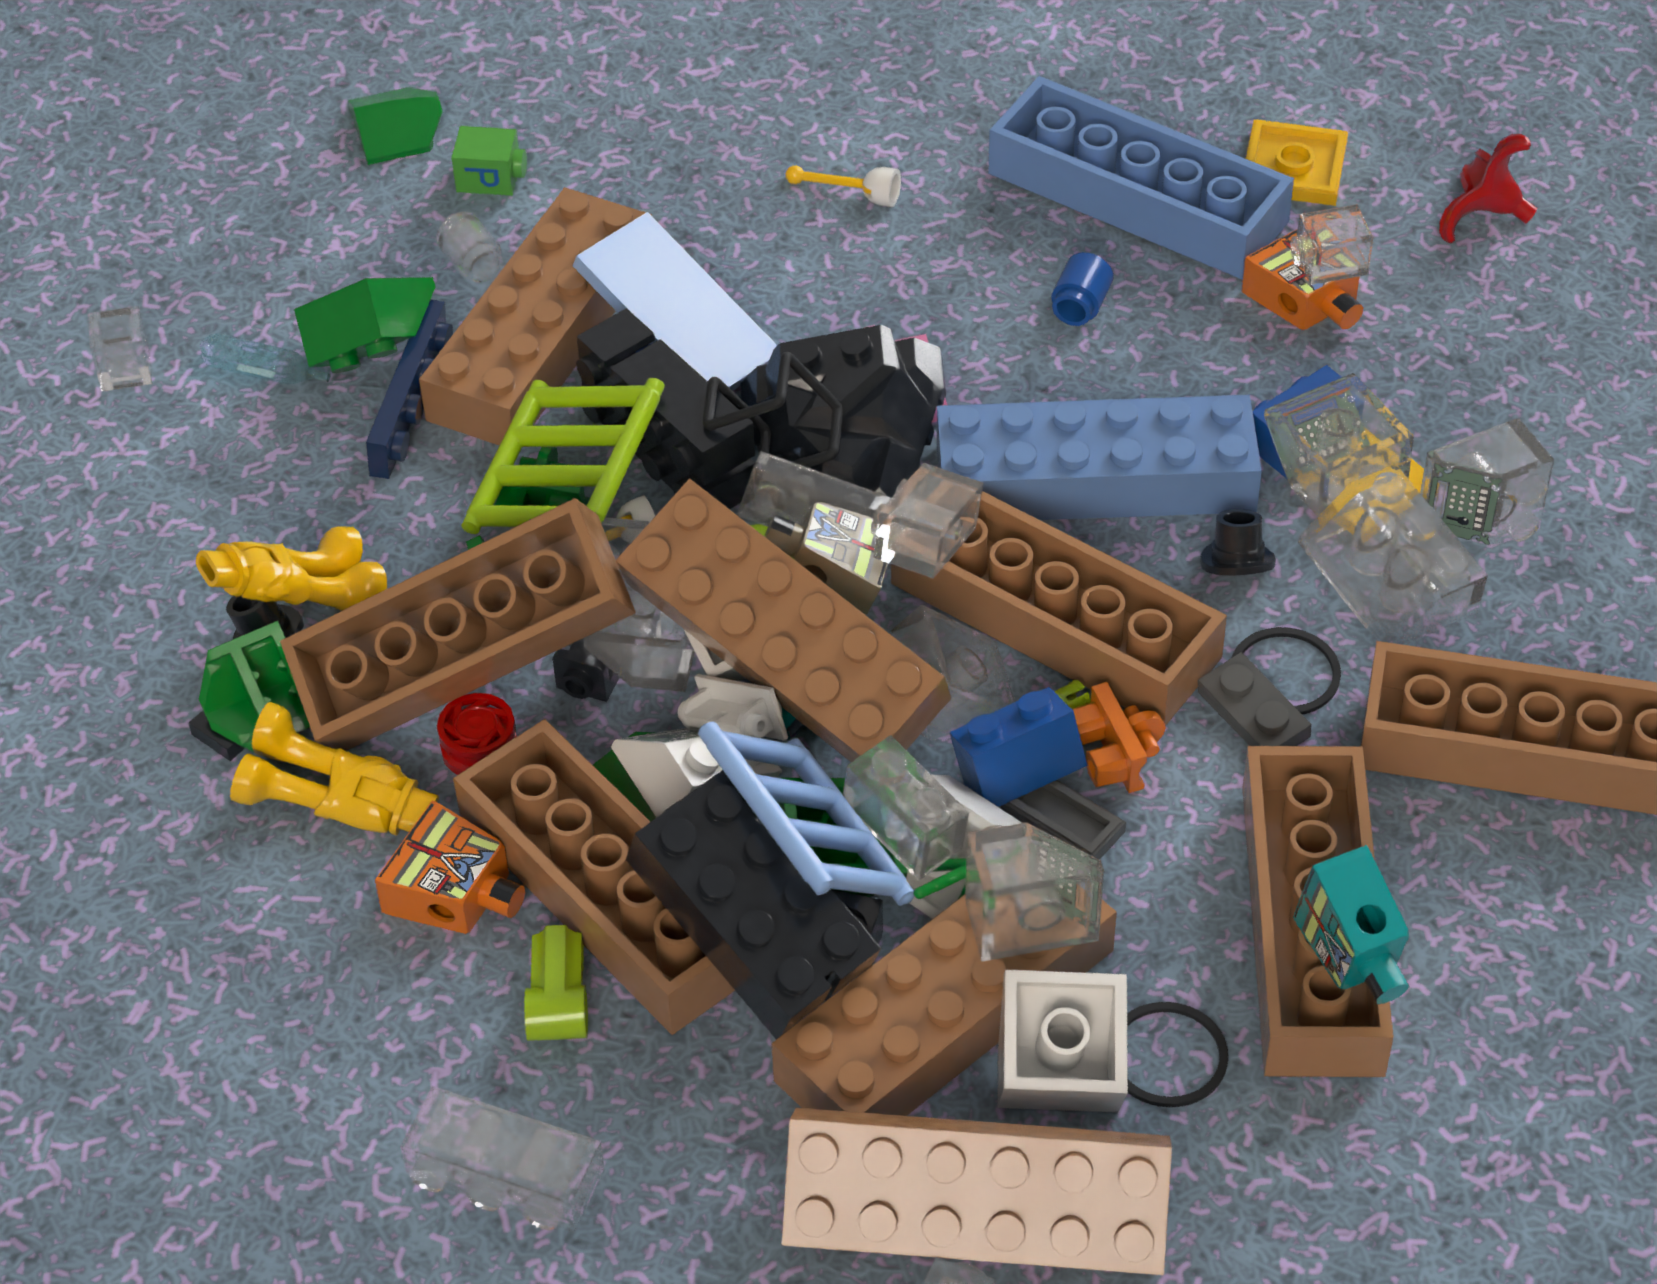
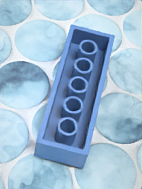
(1139, 176)
(1107, 455)

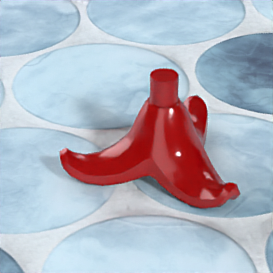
(1489, 187)

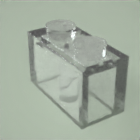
(926, 520)
(905, 807)

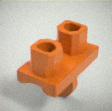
(1125, 735)

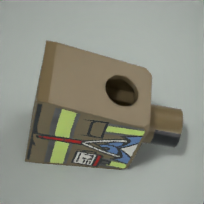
(834, 548)

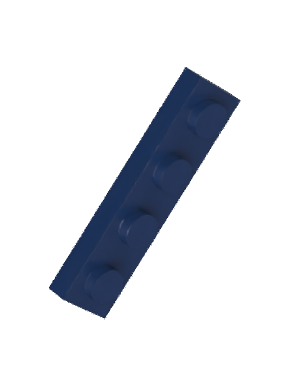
(403, 400)

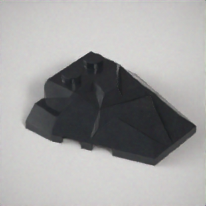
(885, 397)

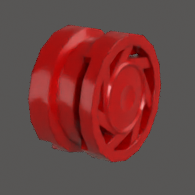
(475, 731)

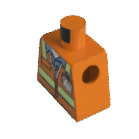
(1284, 289)
(447, 874)

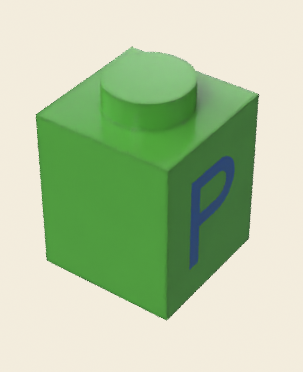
(487, 160)

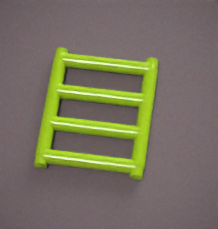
(523, 434)

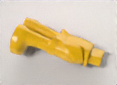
(277, 573)
(361, 790)

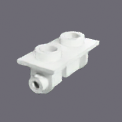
(734, 707)

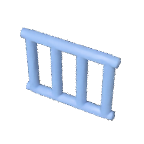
(797, 835)

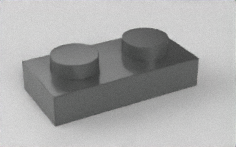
(1253, 705)

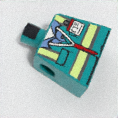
(1354, 924)

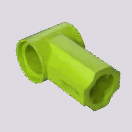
(557, 998)

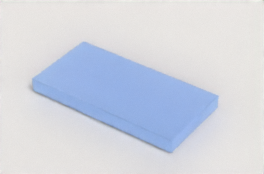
(676, 300)

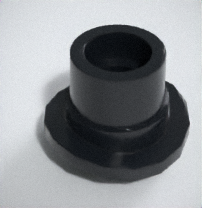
(1237, 545)
(254, 614)

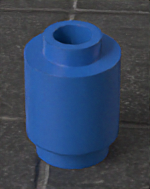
(1081, 288)

